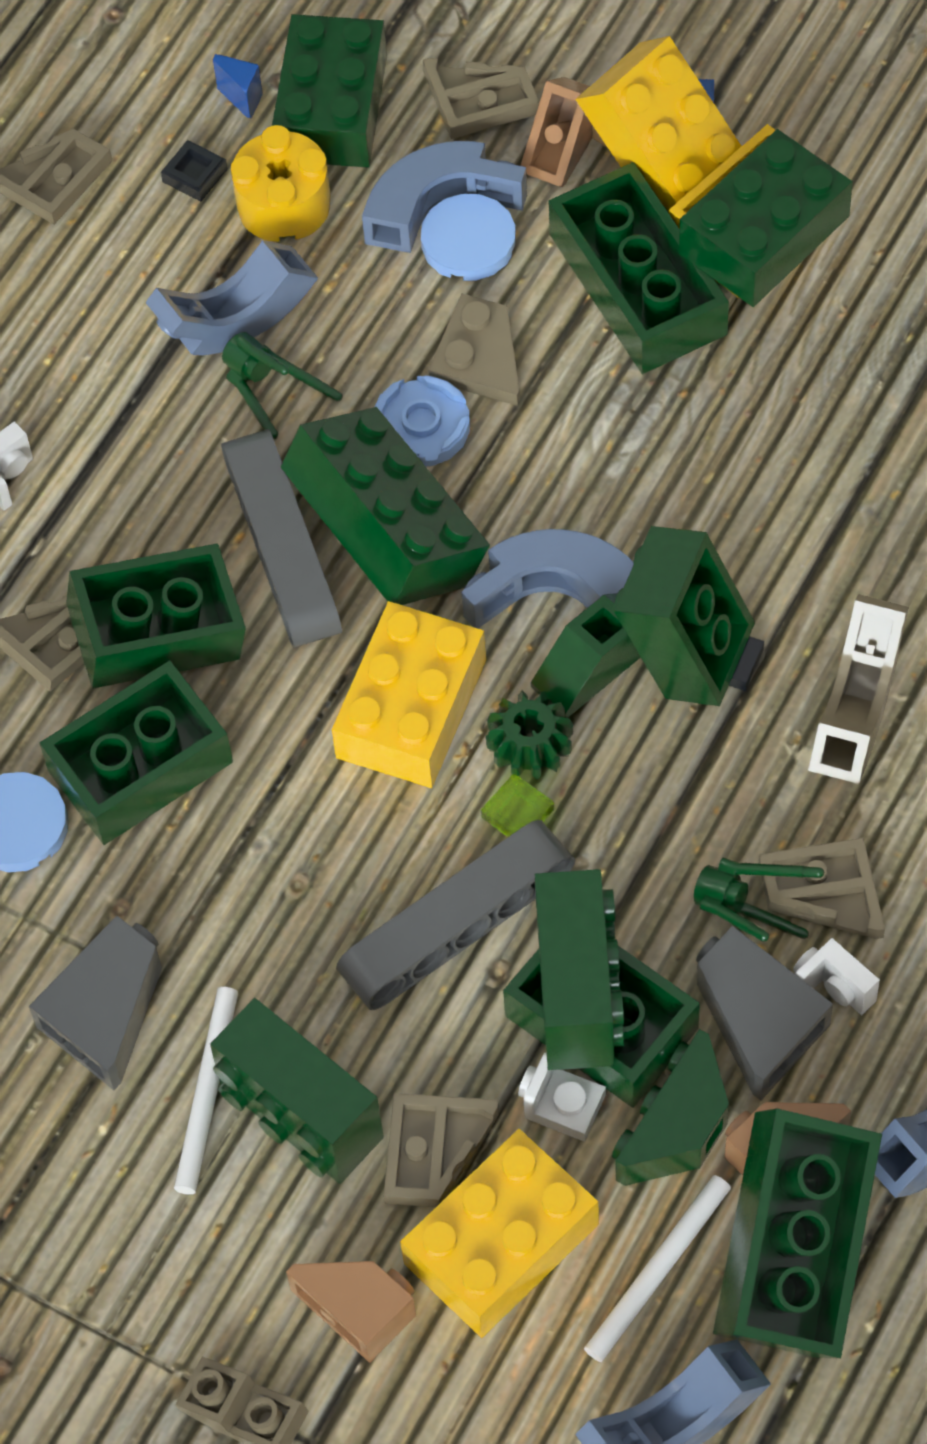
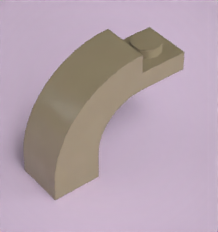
(860, 690)

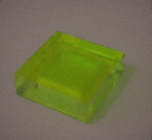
(516, 806)

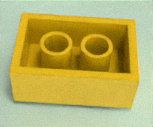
(660, 119)
(409, 694)
(500, 1232)

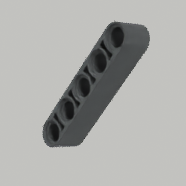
(281, 538)
(452, 915)

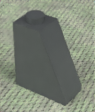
(102, 999)
(759, 1008)

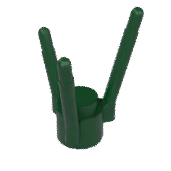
(253, 362)
(724, 895)

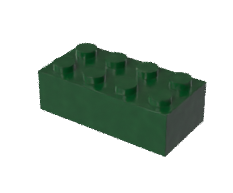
(632, 268)
(384, 506)
(797, 1233)

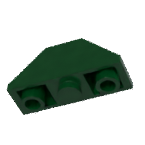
(586, 657)
(678, 1119)

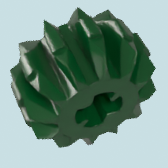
(548, 729)

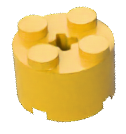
(281, 185)

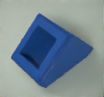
(238, 82)

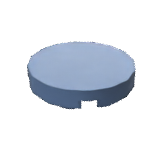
(468, 236)
(428, 417)
(30, 821)

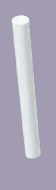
(204, 1097)
(657, 1268)

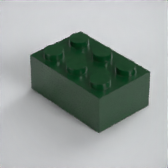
(333, 85)
(765, 217)
(155, 611)
(684, 615)
(136, 752)
(578, 969)
(654, 1024)
(296, 1092)

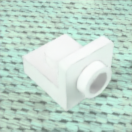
(14, 457)
(842, 976)
(560, 1100)

